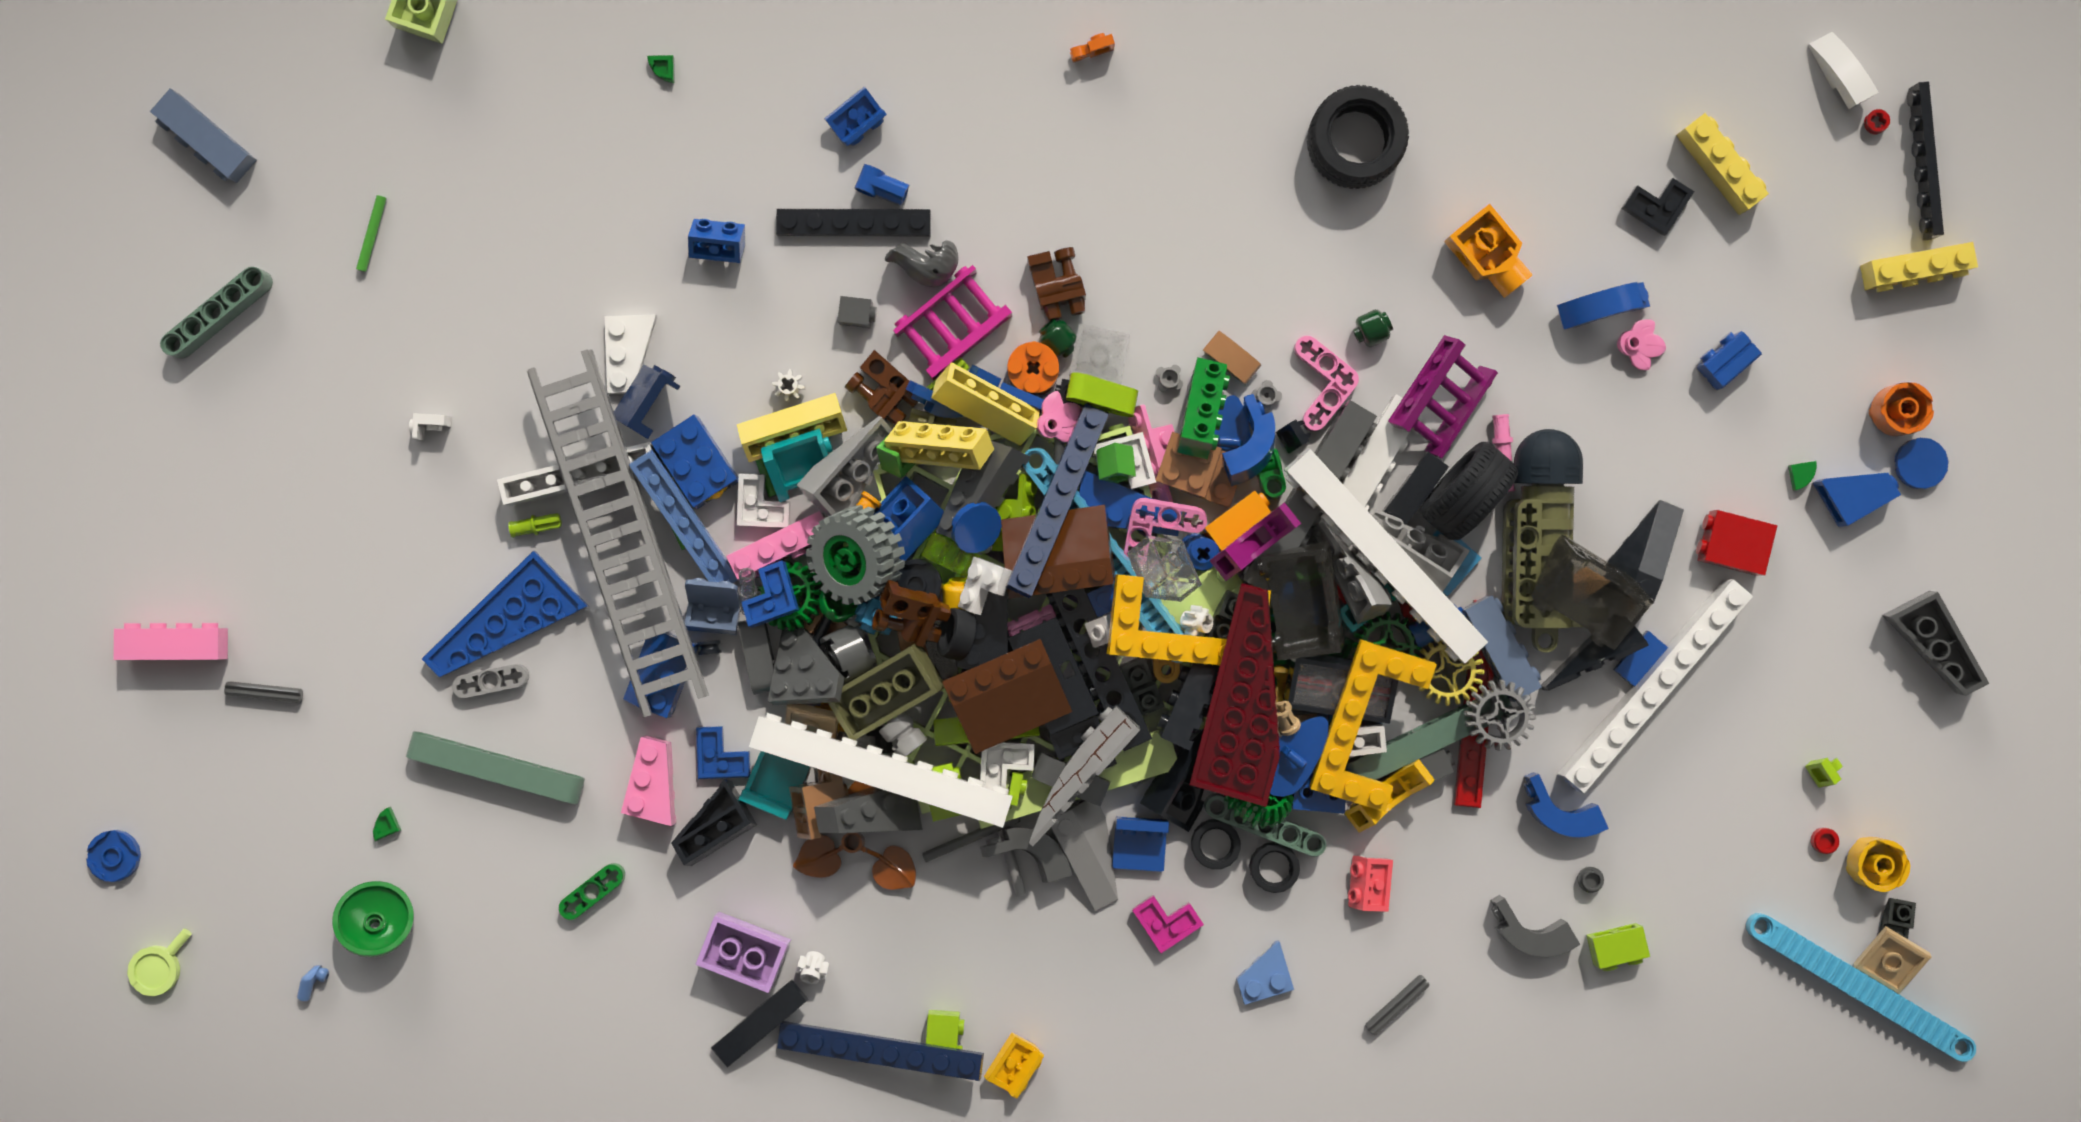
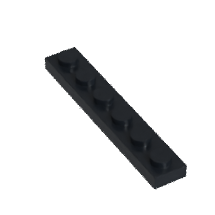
(1926, 161)
(853, 222)

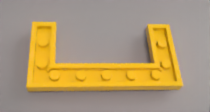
(1129, 641)
(1366, 665)

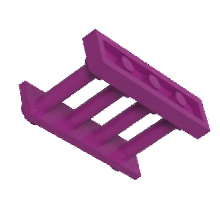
(1426, 384)

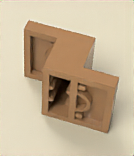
(1196, 475)
(808, 795)

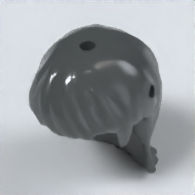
(926, 270)

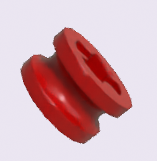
(1883, 117)

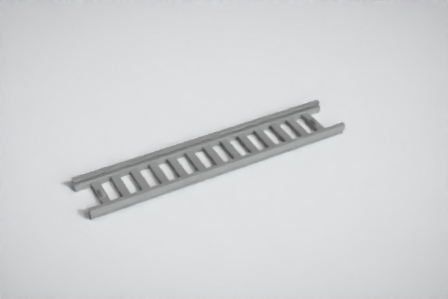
(642, 524)

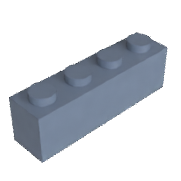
(203, 136)
(1502, 651)

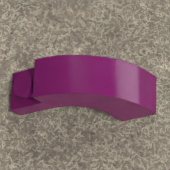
(1255, 541)

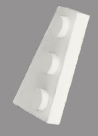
(625, 349)

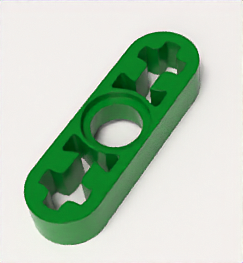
(581, 908)

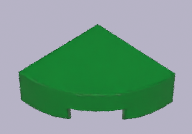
(663, 67)
(1802, 474)
(385, 824)

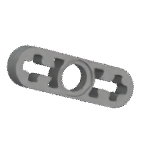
(510, 684)

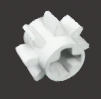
(780, 384)
(1196, 621)
(812, 967)

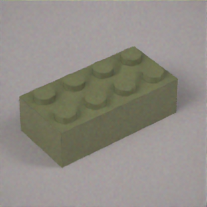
(886, 691)

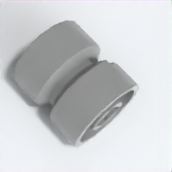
(902, 734)

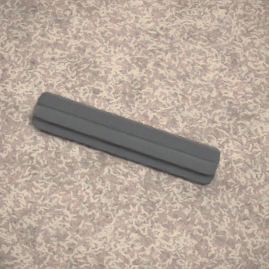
(263, 692)
(1397, 1004)

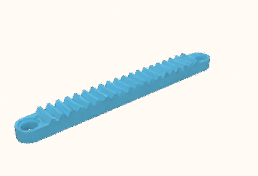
(1153, 613)
(1861, 987)

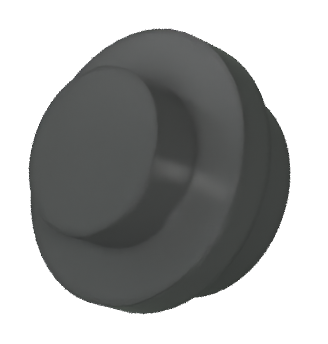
(1590, 879)

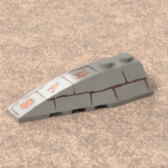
(1090, 759)

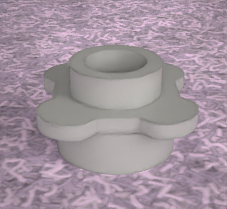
(1172, 371)
(1274, 395)

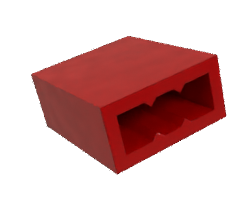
(1736, 542)

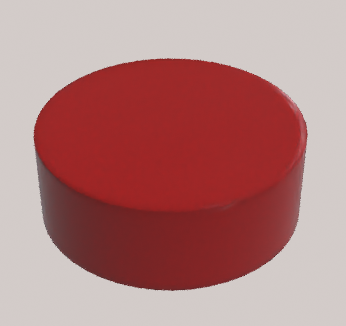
(1825, 840)

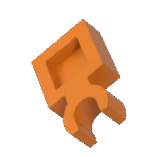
(1098, 45)

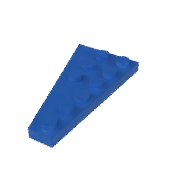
(517, 607)

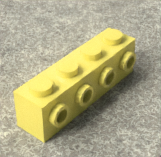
(1723, 164)
(1918, 266)
(985, 404)
(791, 422)
(940, 444)

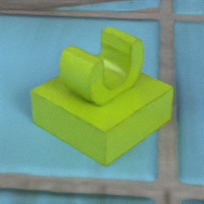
(1824, 772)

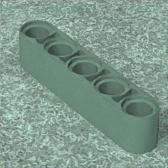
(204, 313)
(1274, 834)

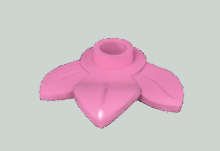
(1644, 344)
(1061, 415)

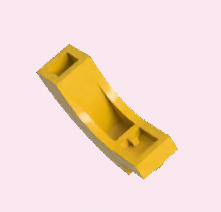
(1404, 782)

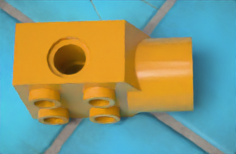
(1490, 251)

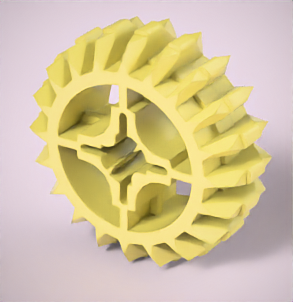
(1455, 693)

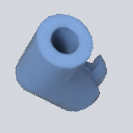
(307, 981)

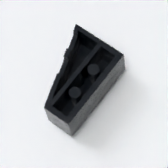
(714, 826)

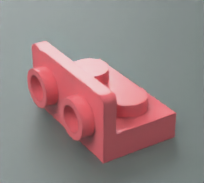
(1370, 883)

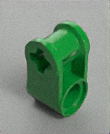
(1272, 472)

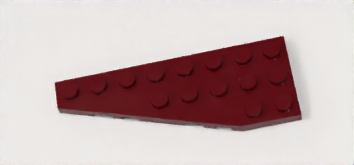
(1241, 727)

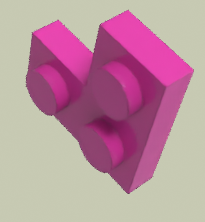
(1165, 929)

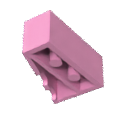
(651, 783)

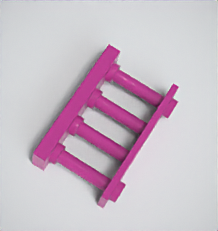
(976, 331)

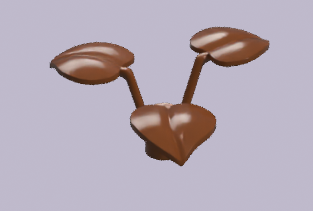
(820, 858)

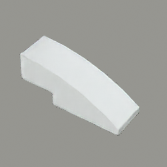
(1842, 70)

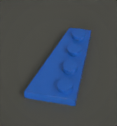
(1119, 503)

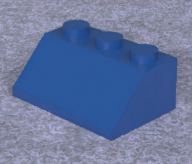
(911, 513)
(665, 700)

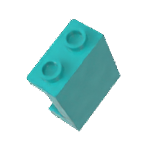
(793, 458)
(770, 784)

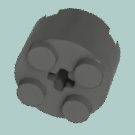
(849, 652)

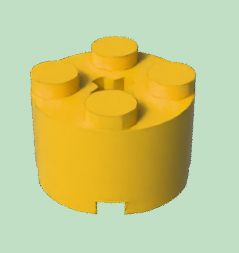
(1863, 867)

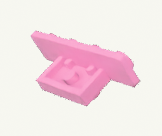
(1156, 443)

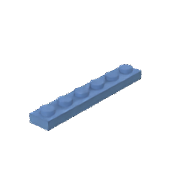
(682, 518)

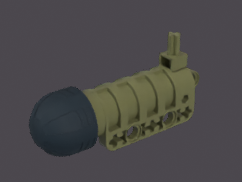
(1546, 511)

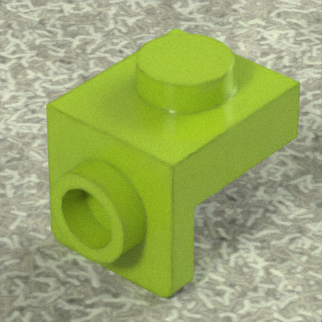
(1017, 787)

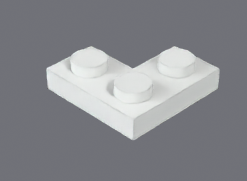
(1143, 466)
(754, 509)
(981, 578)
(1002, 757)

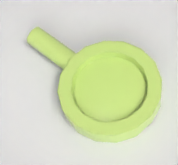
(156, 967)

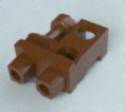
(1054, 290)
(889, 392)
(917, 610)

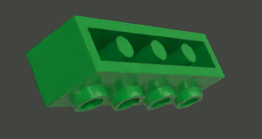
(1202, 409)

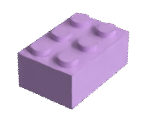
(743, 952)

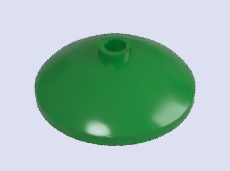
(369, 904)

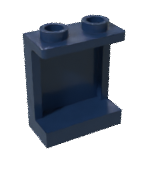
(641, 397)

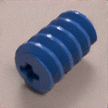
(1206, 546)

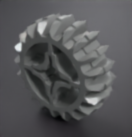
(1512, 712)

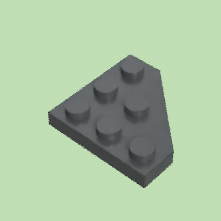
(803, 672)

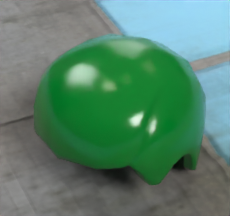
(834, 609)

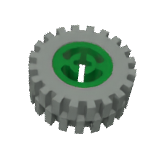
(869, 546)

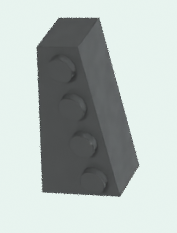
(983, 484)
(1937, 639)
(868, 812)

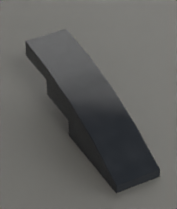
(1416, 488)
(759, 1023)

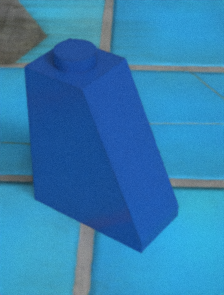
(1856, 496)

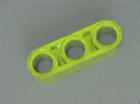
(1102, 394)

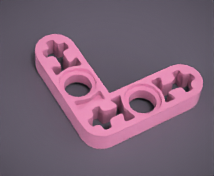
(1334, 385)
(1147, 522)

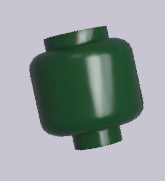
(1373, 328)
(1058, 337)

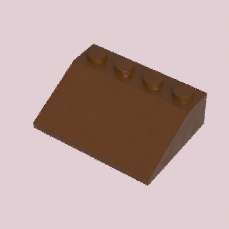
(1078, 557)
(1007, 696)

